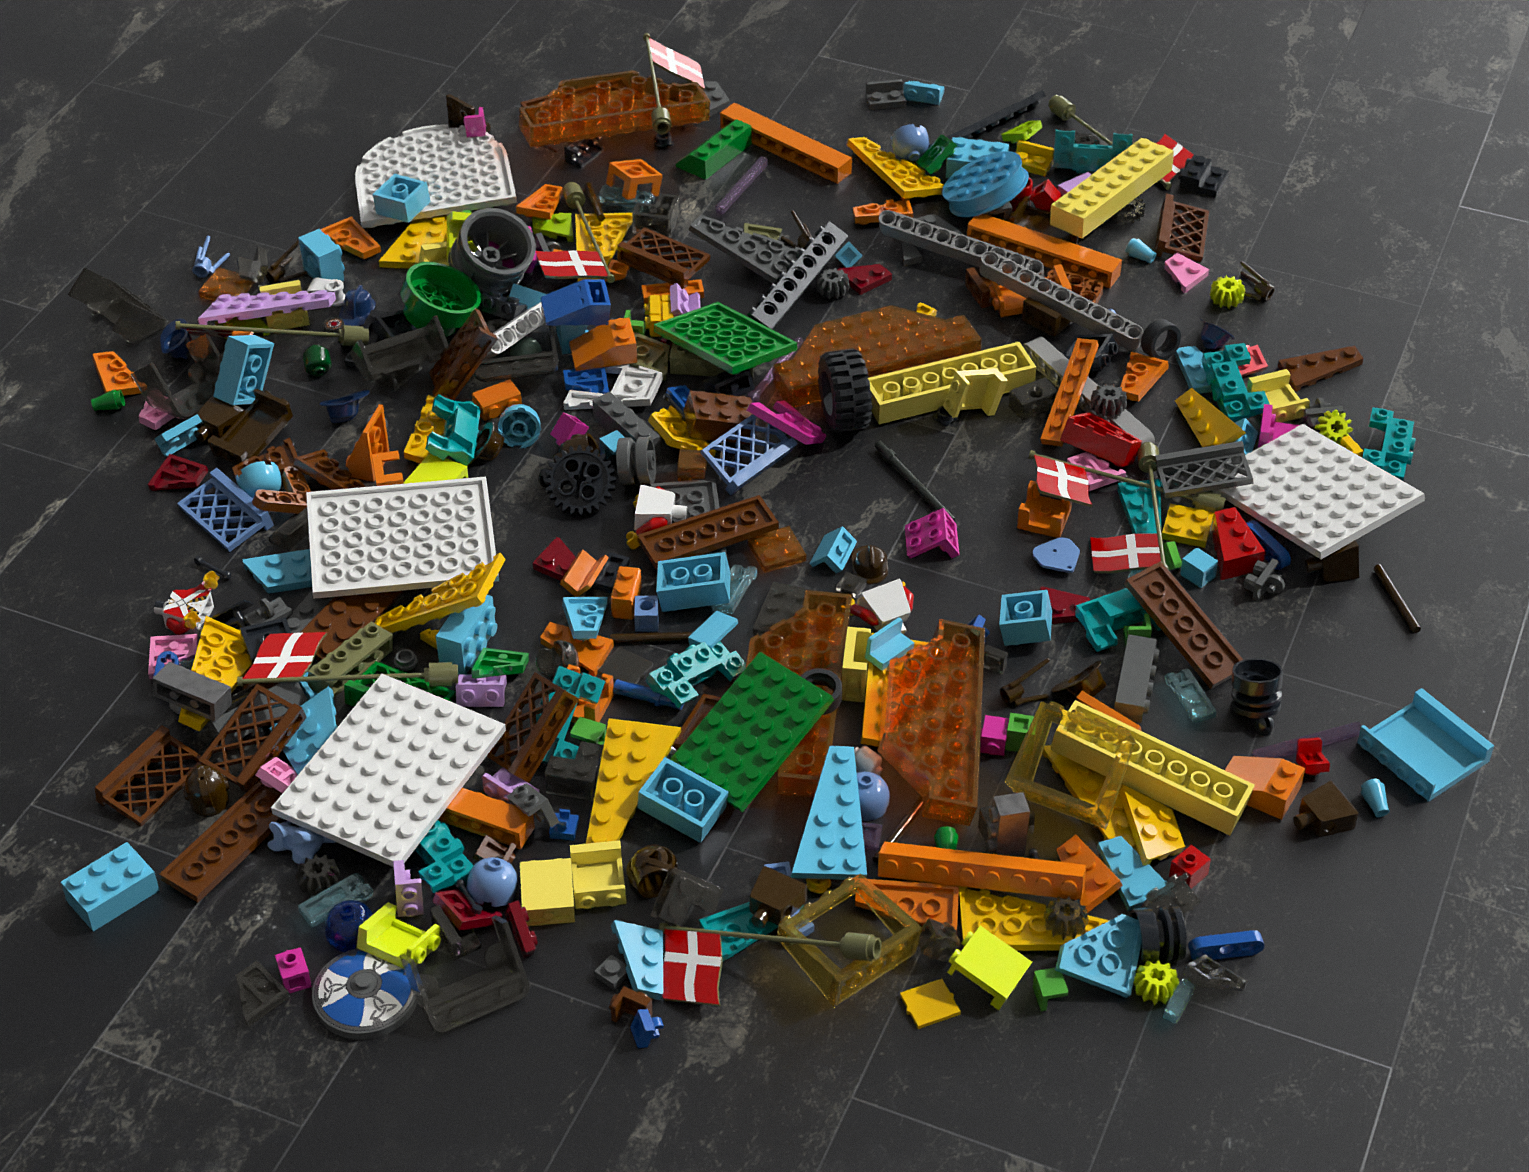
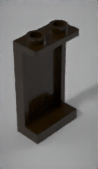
(1039, 221)
(253, 428)

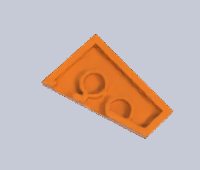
(541, 203)
(870, 212)
(352, 238)
(114, 373)
(1142, 375)
(591, 652)
(1099, 879)

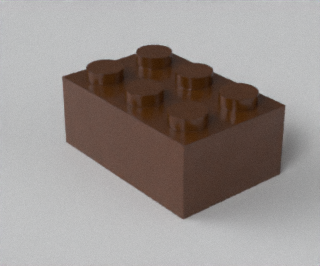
(714, 414)

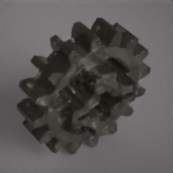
(1130, 212)

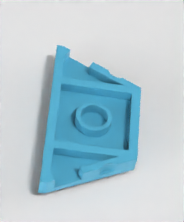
(281, 570)

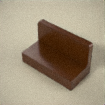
(978, 287)

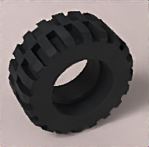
(844, 390)

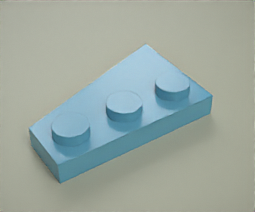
(1190, 363)
(584, 615)
(1127, 866)
(643, 955)

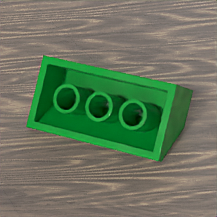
(717, 150)

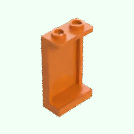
(1011, 303)

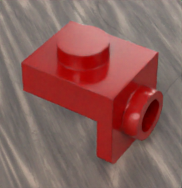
(1310, 756)

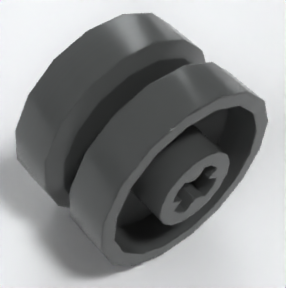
(636, 461)

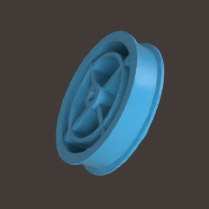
(985, 184)

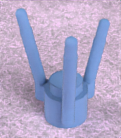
(203, 264)

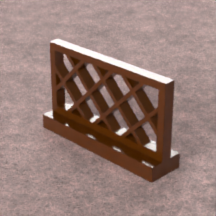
(1167, 226)
(658, 265)
(471, 354)
(541, 733)
(271, 745)
(133, 767)

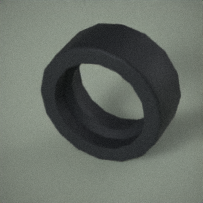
(1170, 344)
(829, 679)

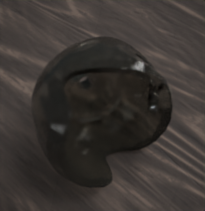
(561, 655)

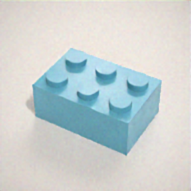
(969, 150)
(243, 369)
(693, 582)
(466, 635)
(682, 799)
(110, 886)

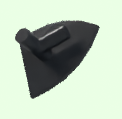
(235, 611)

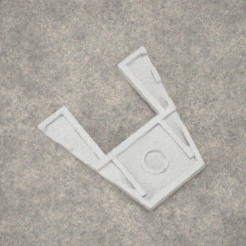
(632, 387)

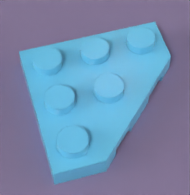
(1104, 955)

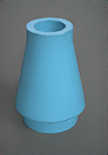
(1139, 250)
(1375, 795)

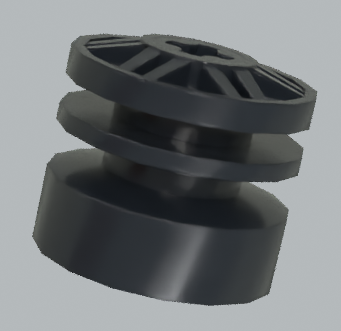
(1256, 688)
(1161, 933)

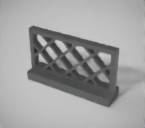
(1203, 460)

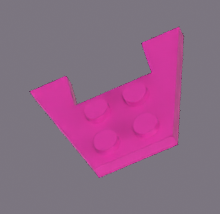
(789, 421)

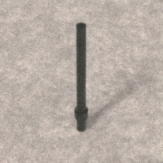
(892, 459)

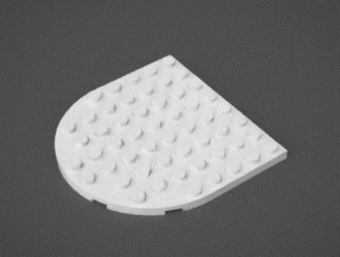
(457, 170)

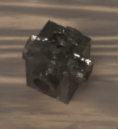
(938, 940)

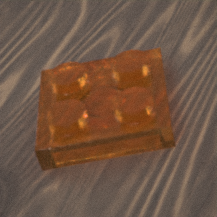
(224, 282)
(777, 549)

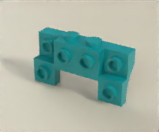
(1084, 156)
(1228, 385)
(459, 430)
(1396, 443)
(1108, 614)
(692, 667)
(583, 687)
(443, 857)

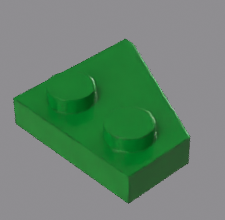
(499, 662)

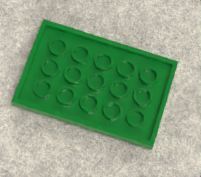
(725, 337)
(753, 729)

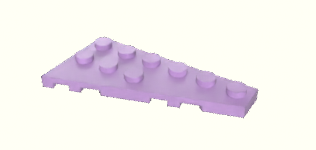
(263, 305)

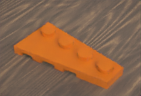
(920, 900)

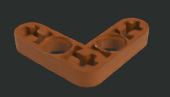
(1084, 286)
(288, 501)

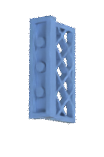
(756, 466)
(235, 496)

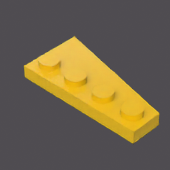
(427, 423)

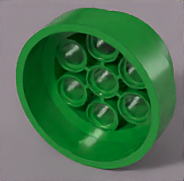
(439, 291)

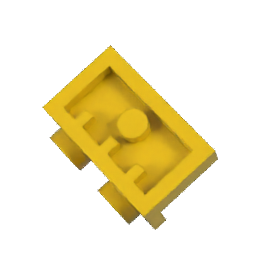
(1035, 157)

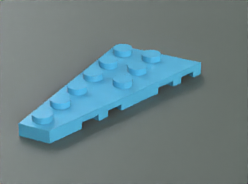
(313, 731)
(833, 833)

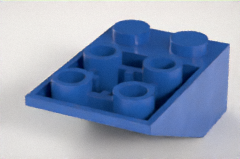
(578, 304)

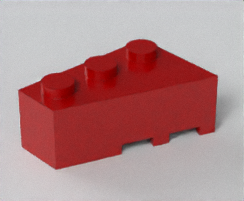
(1101, 439)
(1234, 544)

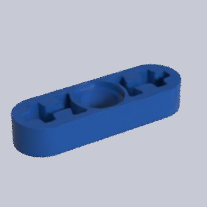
(1272, 547)
(1238, 943)

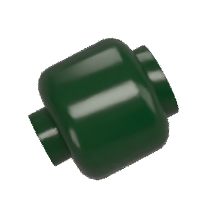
(317, 360)

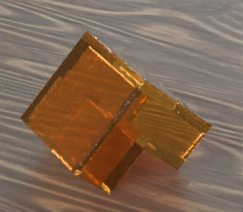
(691, 465)

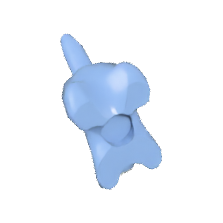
(296, 839)

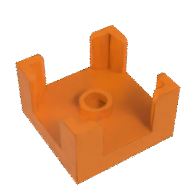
(634, 173)
(388, 479)
(1043, 514)
(590, 710)

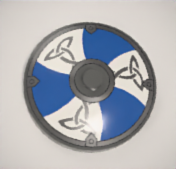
(362, 996)

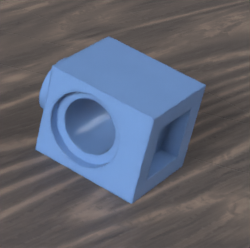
(646, 614)

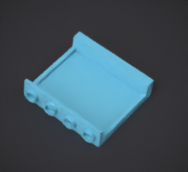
(1427, 746)

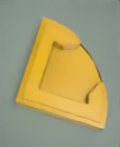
(925, 309)
(429, 637)

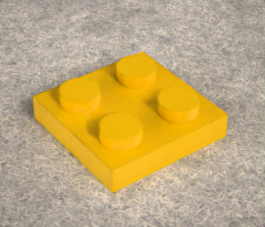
(1187, 525)

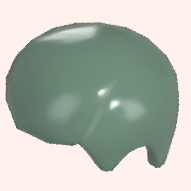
(525, 346)

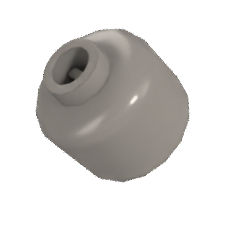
(867, 760)

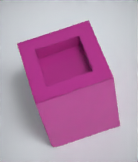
(475, 124)

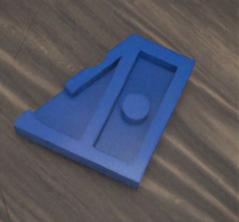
(586, 380)

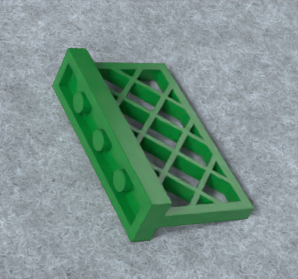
(356, 689)

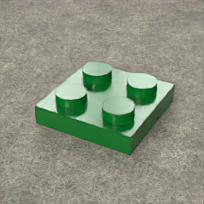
(936, 154)

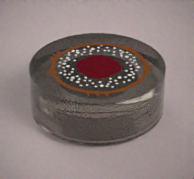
(333, 324)

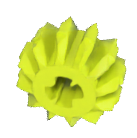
(1227, 292)
(1339, 422)
(1155, 982)

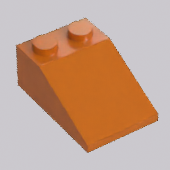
(605, 346)
(371, 441)
(1274, 781)

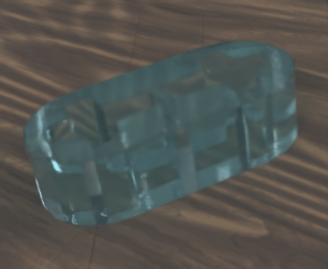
(1179, 1001)

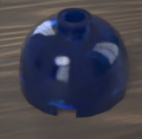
(343, 924)

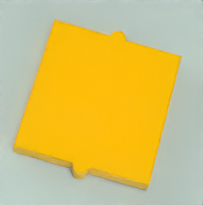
(930, 1003)

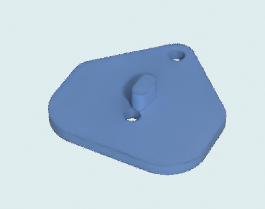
(1061, 560)

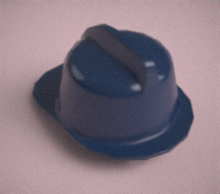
(356, 307)
(1214, 336)
(174, 340)
(345, 407)

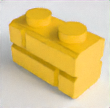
(657, 311)

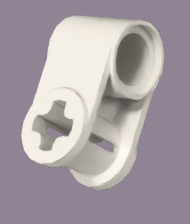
(329, 285)

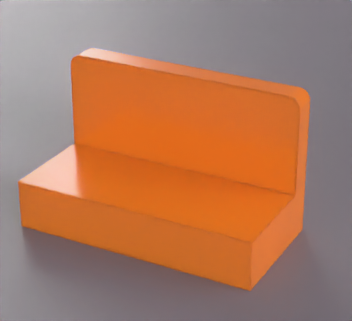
(582, 573)

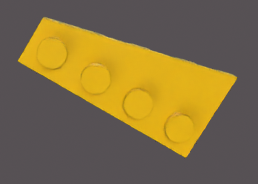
(1207, 421)

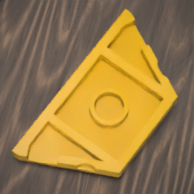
(674, 430)
(1151, 826)

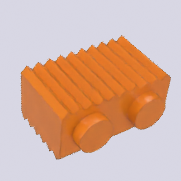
(496, 399)
(624, 591)

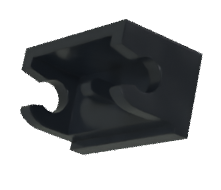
(582, 151)

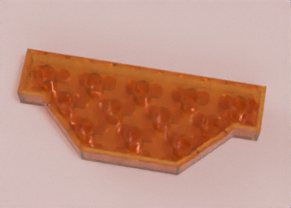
(609, 107)
(885, 337)
(802, 643)
(935, 720)

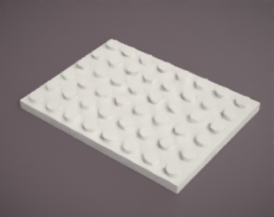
(1318, 491)
(398, 536)
(389, 770)

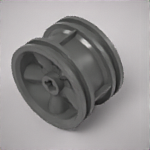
(486, 264)

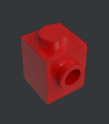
(1045, 195)
(1193, 863)

